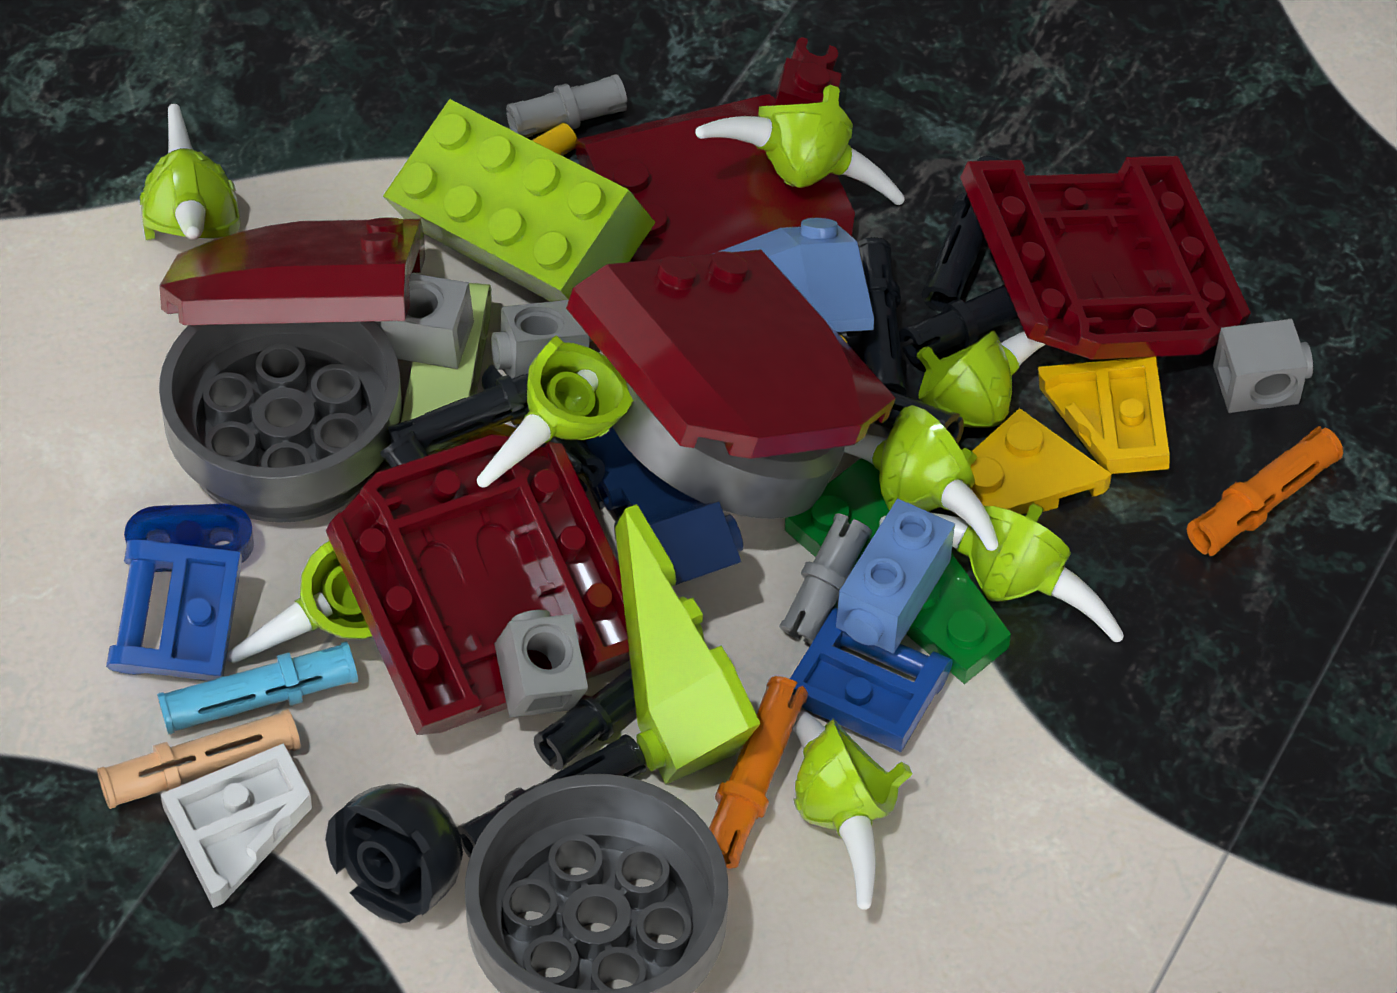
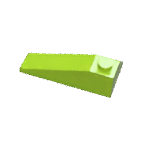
(684, 694)

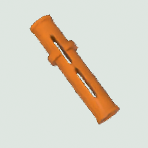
(1247, 503)
(744, 794)

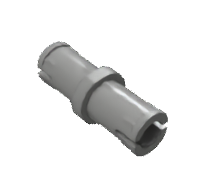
(567, 106)
(825, 578)

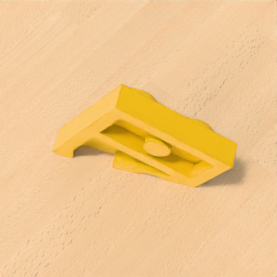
(1112, 410)
(1032, 465)

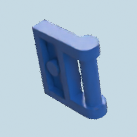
(195, 616)
(864, 694)

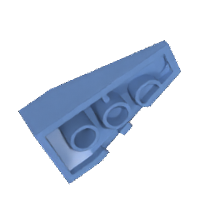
(824, 267)

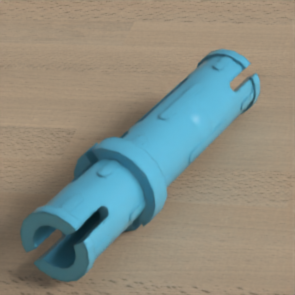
(258, 687)

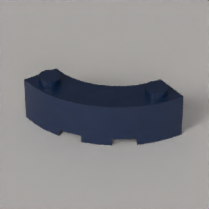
(691, 532)

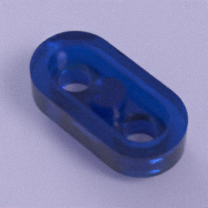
(194, 526)

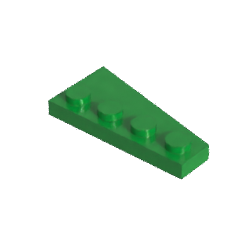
(955, 615)

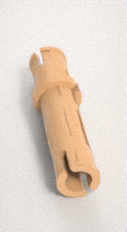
(123, 781)

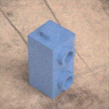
(894, 576)

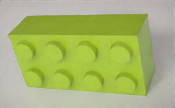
(516, 204)

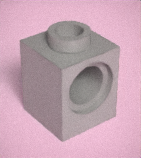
(435, 323)
(528, 330)
(1262, 365)
(534, 689)

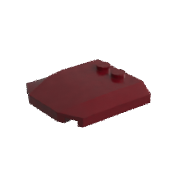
(707, 189)
(1107, 257)
(298, 274)
(730, 353)
(454, 562)

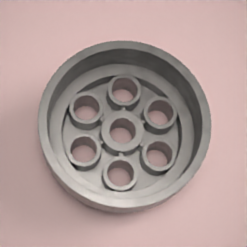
(281, 413)
(744, 486)
(619, 835)

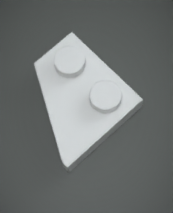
(237, 817)

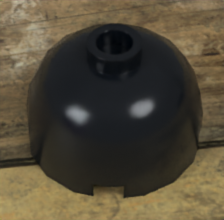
(396, 849)

